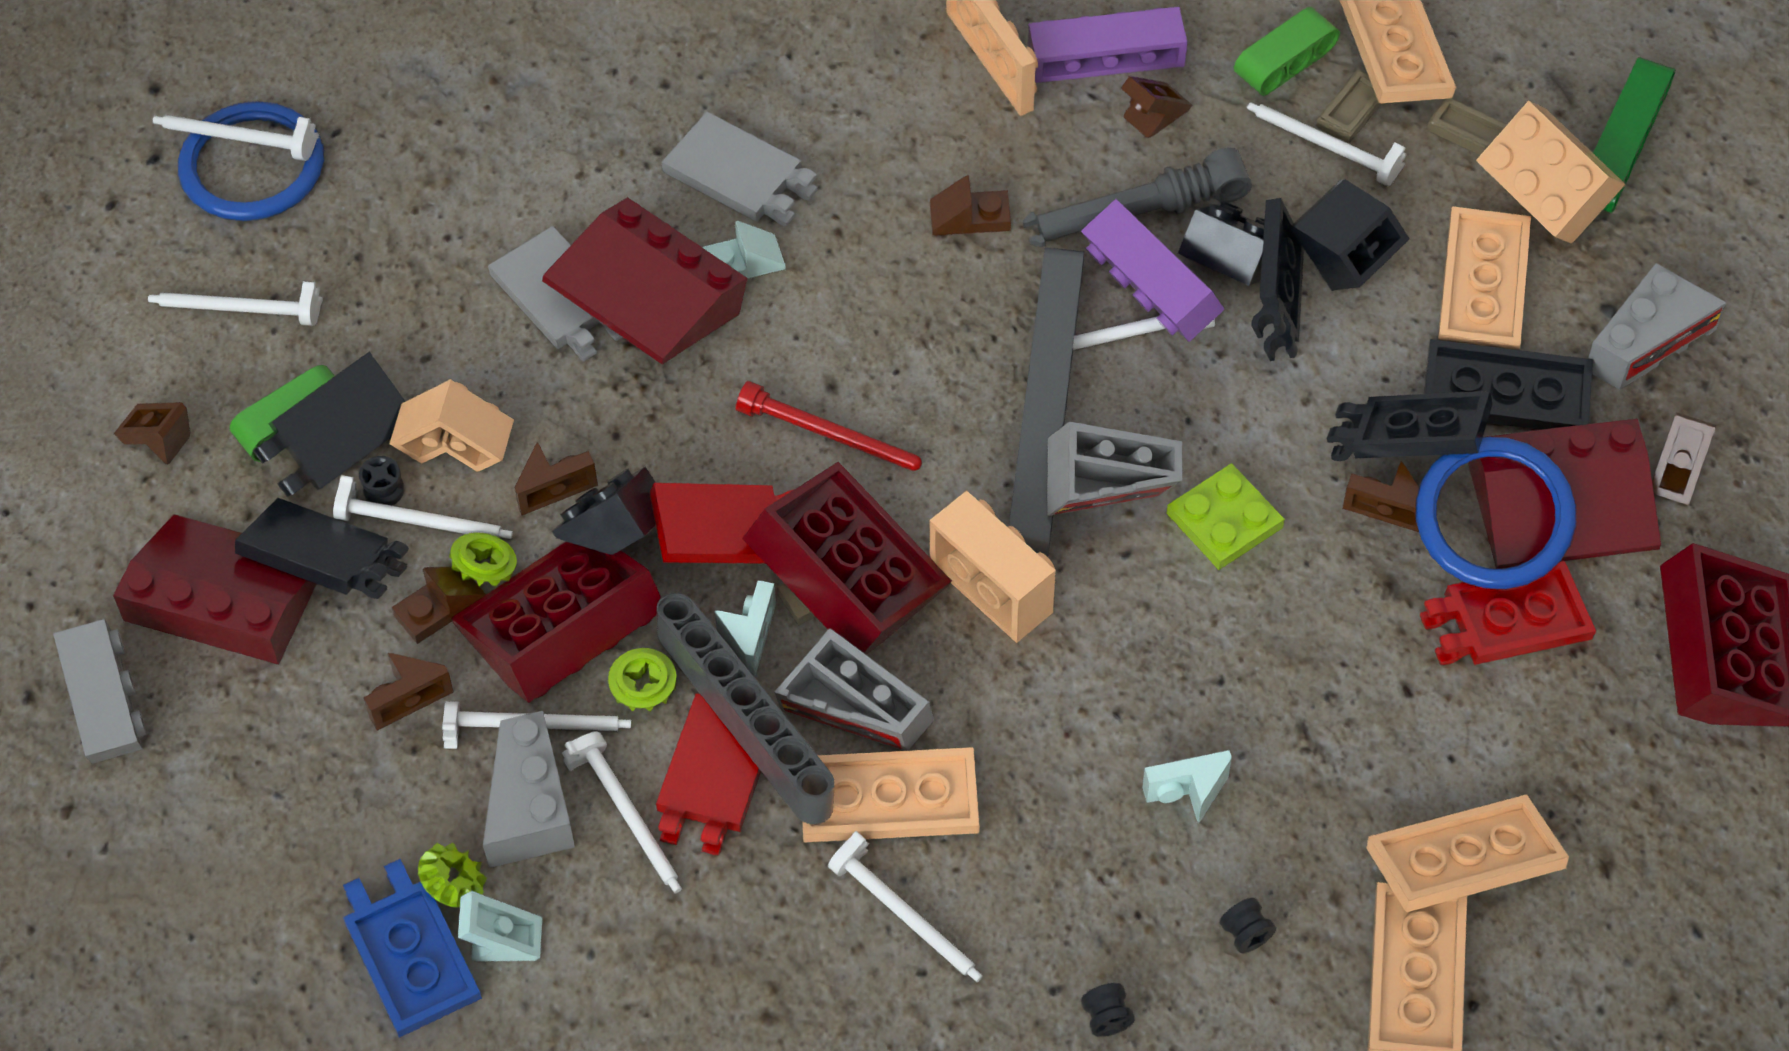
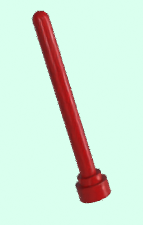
(755, 400)

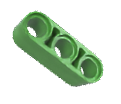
(1286, 51)
(252, 425)

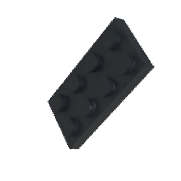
(1524, 385)

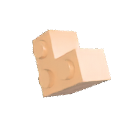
(453, 423)

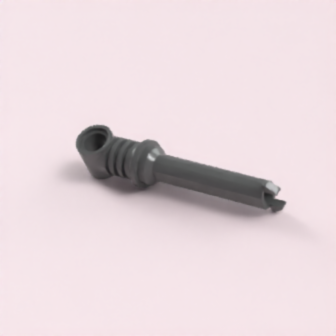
(1221, 177)

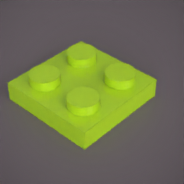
(1225, 516)

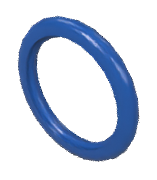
(247, 210)
(1488, 577)

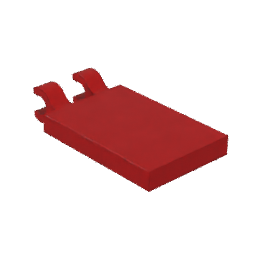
(708, 520)
(1509, 620)
(706, 780)

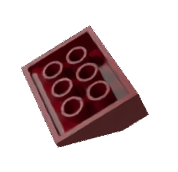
(647, 281)
(1608, 480)
(846, 558)
(204, 592)
(558, 616)
(1727, 638)

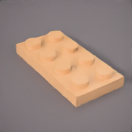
(998, 49)
(1399, 50)
(1484, 278)
(900, 795)
(1466, 853)
(1417, 975)

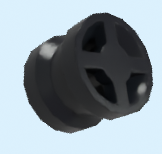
(380, 471)
(1247, 925)
(1107, 1009)

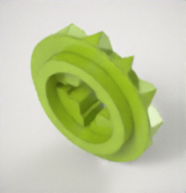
(479, 547)
(632, 666)
(435, 869)

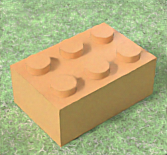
(1550, 172)
(993, 565)

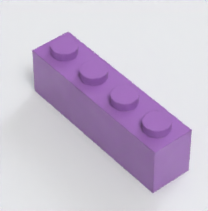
(1108, 44)
(1152, 271)

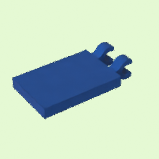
(409, 952)

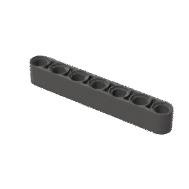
(745, 708)

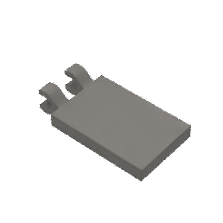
(739, 170)
(555, 316)

